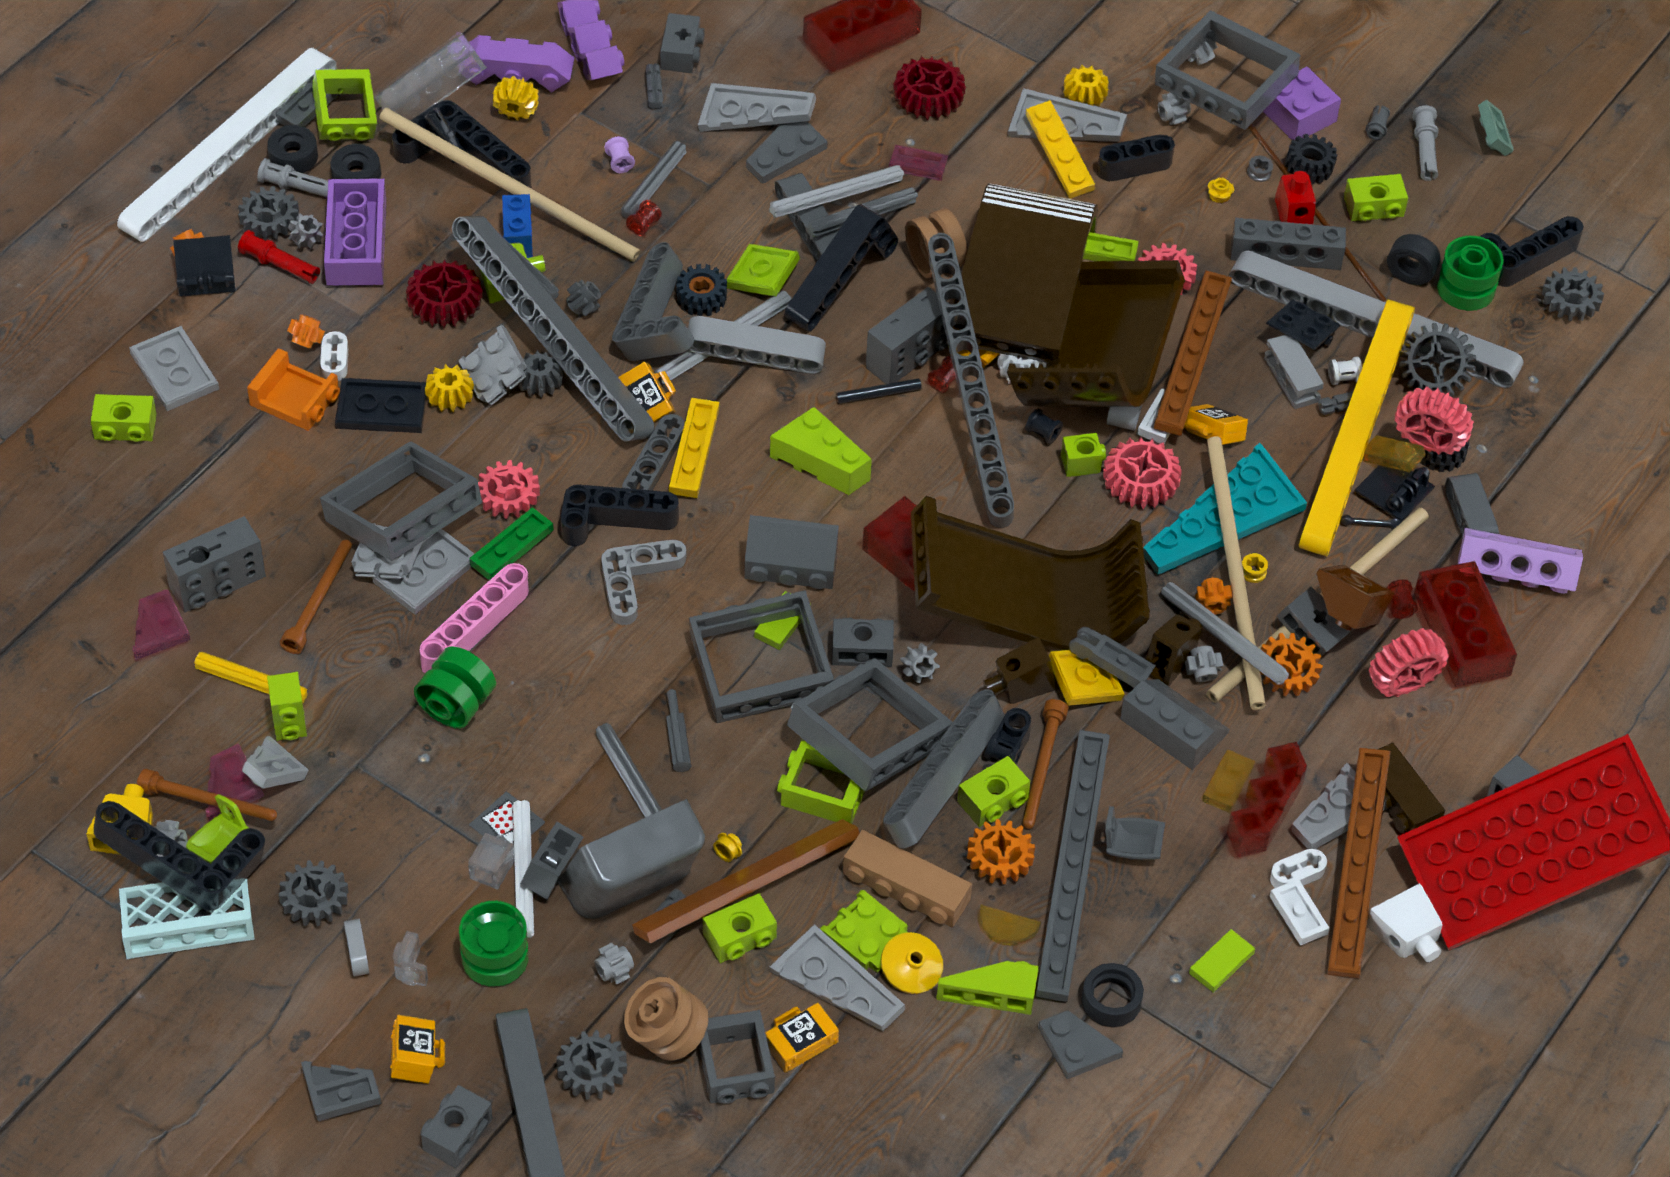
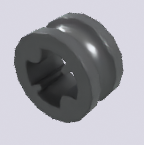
(1258, 174)

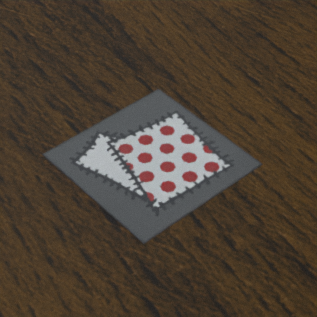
(498, 819)

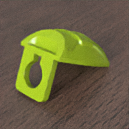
(217, 833)

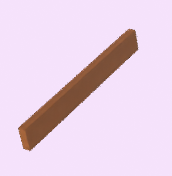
(1192, 353)
(1359, 863)
(746, 881)

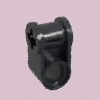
(1009, 740)

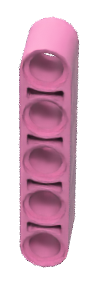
(478, 614)

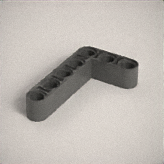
(641, 328)

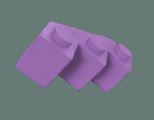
(590, 38)
(516, 57)

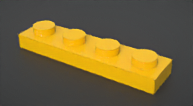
(1060, 149)
(694, 448)

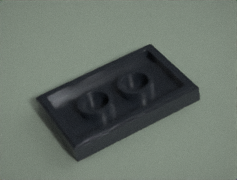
(381, 405)

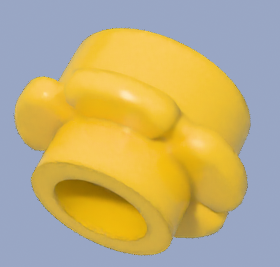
(1220, 190)
(728, 846)

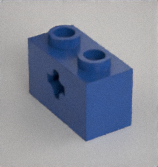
(518, 221)

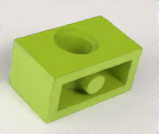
(1375, 197)
(123, 417)
(287, 706)
(1003, 778)
(747, 914)

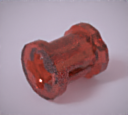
(643, 218)
(943, 376)
(1402, 600)

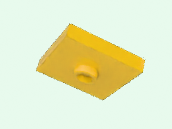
(1083, 680)

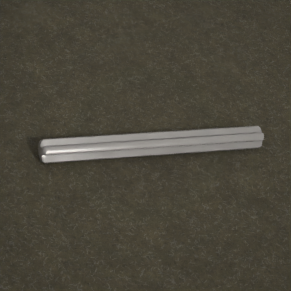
(836, 191)
(754, 317)
(1225, 633)

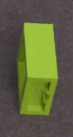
(344, 82)
(814, 802)

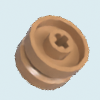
(921, 229)
(666, 1018)

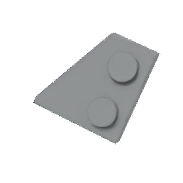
(273, 766)

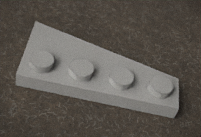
(753, 106)
(1079, 119)
(834, 976)

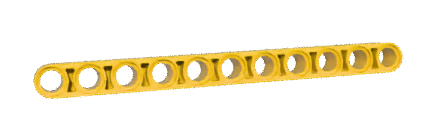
(1356, 428)

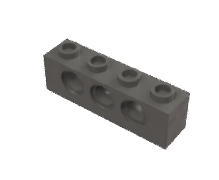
(1290, 242)

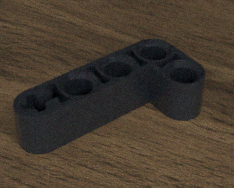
(1537, 249)
(615, 507)

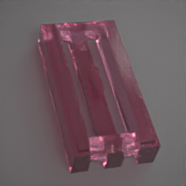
(917, 165)

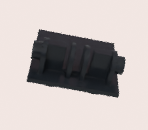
(204, 265)
(1304, 324)
(1396, 490)

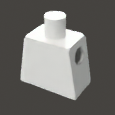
(1408, 924)

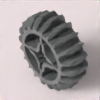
(1451, 359)

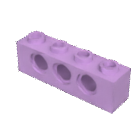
(1566, 559)

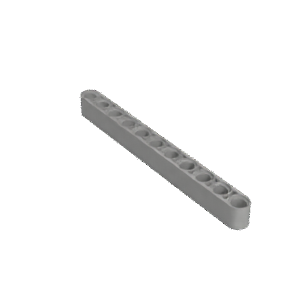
(1363, 313)

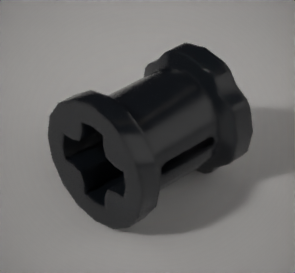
(1044, 426)

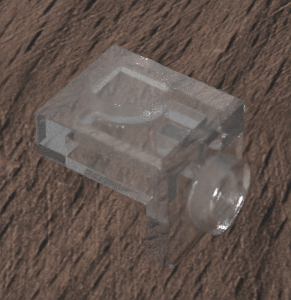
(405, 959)

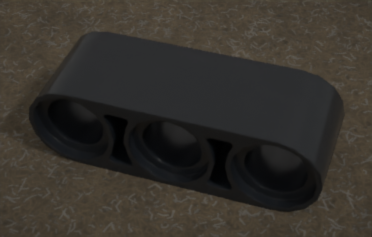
(1135, 157)

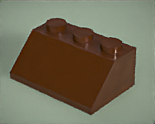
(1352, 597)

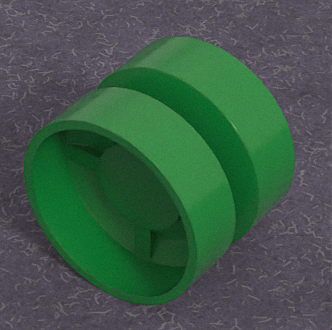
(1470, 273)
(455, 687)
(493, 943)

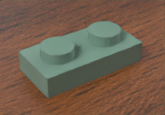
(1495, 128)

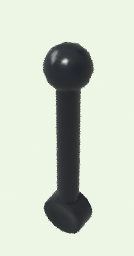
(1347, 520)

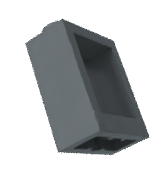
(731, 1029)

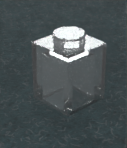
(491, 860)

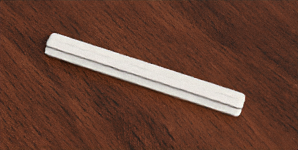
(523, 857)

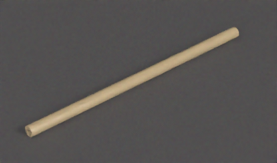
(509, 184)
(1234, 565)
(1362, 566)

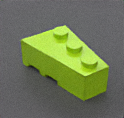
(822, 450)

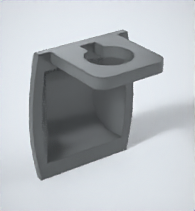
(1133, 837)

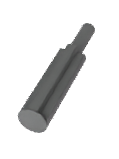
(677, 735)

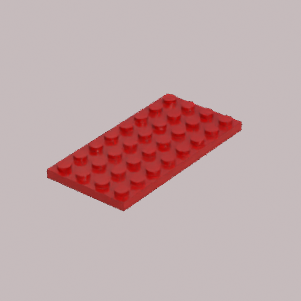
(1539, 841)

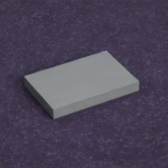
(174, 368)
(434, 570)

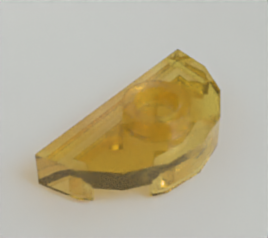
(1007, 927)

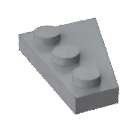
(1328, 814)

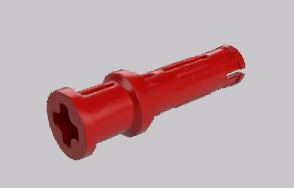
(269, 253)

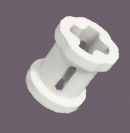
(1344, 370)

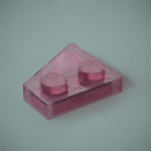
(158, 625)
(230, 780)

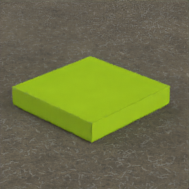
(762, 270)

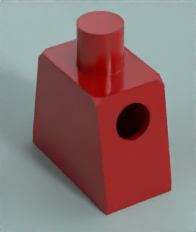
(1295, 194)

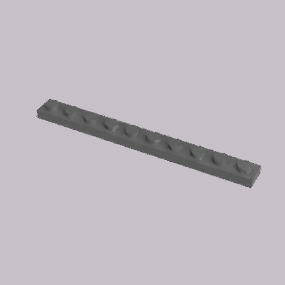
(1073, 866)

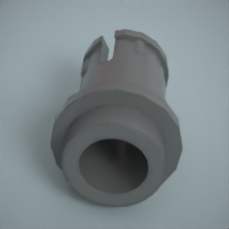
(1377, 126)

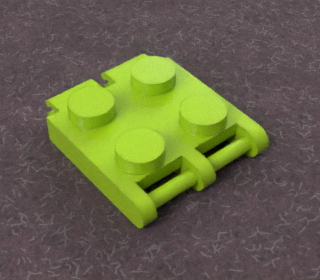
(865, 930)

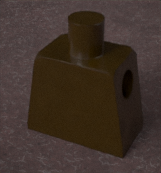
(1174, 636)
(1023, 673)

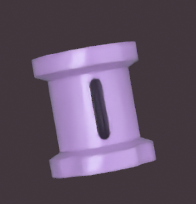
(618, 151)

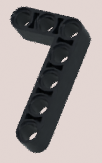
(473, 138)
(857, 235)
(178, 858)

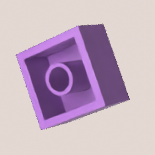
(1304, 106)

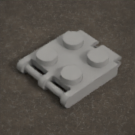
(494, 366)
(370, 563)

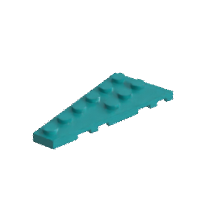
(1259, 499)

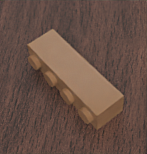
(907, 879)

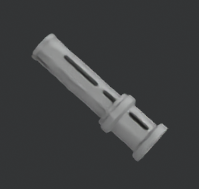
(1426, 133)
(287, 177)

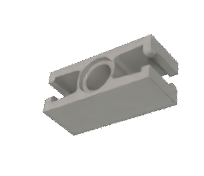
(1293, 371)

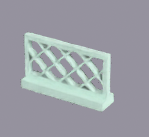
(188, 931)

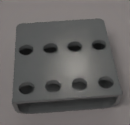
(633, 861)

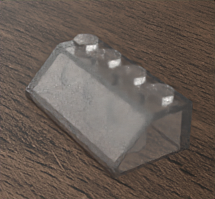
(431, 78)

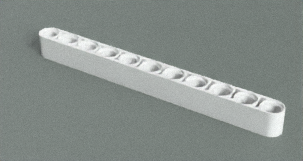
(219, 149)

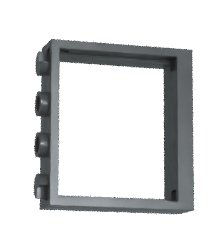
(1243, 41)
(460, 497)
(748, 615)
(845, 755)

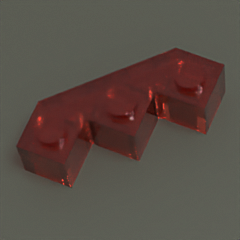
(1268, 800)

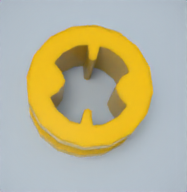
(1254, 560)

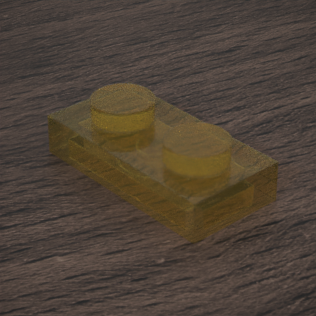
(1393, 453)
(1228, 781)

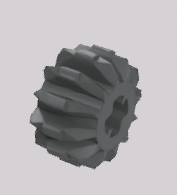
(542, 374)

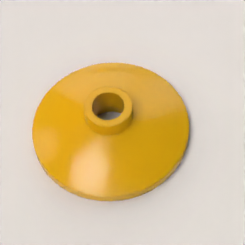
(905, 974)

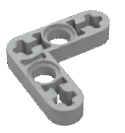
(629, 566)

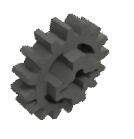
(266, 212)
(1572, 294)
(313, 893)
(580, 1072)

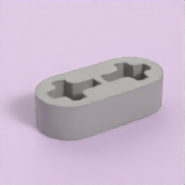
(356, 947)

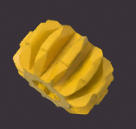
(1086, 86)
(515, 98)
(449, 388)

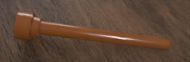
(295, 637)
(1054, 714)
(154, 783)

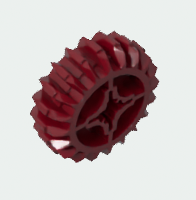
(922, 87)
(427, 297)

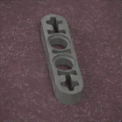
(657, 460)

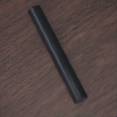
(879, 390)

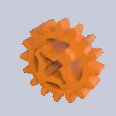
(1295, 658)
(1014, 846)

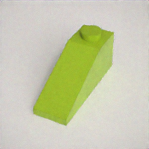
(997, 986)

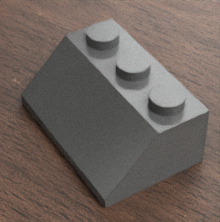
(791, 552)
(1172, 722)

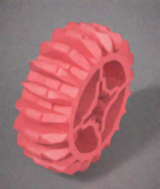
(1434, 420)
(1157, 481)
(1408, 662)

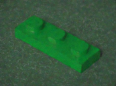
(511, 543)

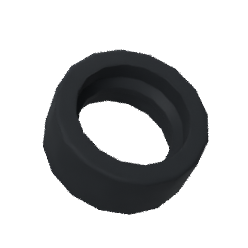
(1117, 974)

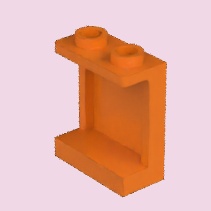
(292, 392)

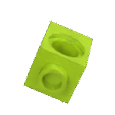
(1082, 454)

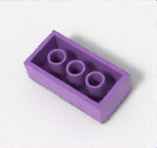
(355, 232)

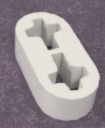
(339, 356)
(1297, 868)

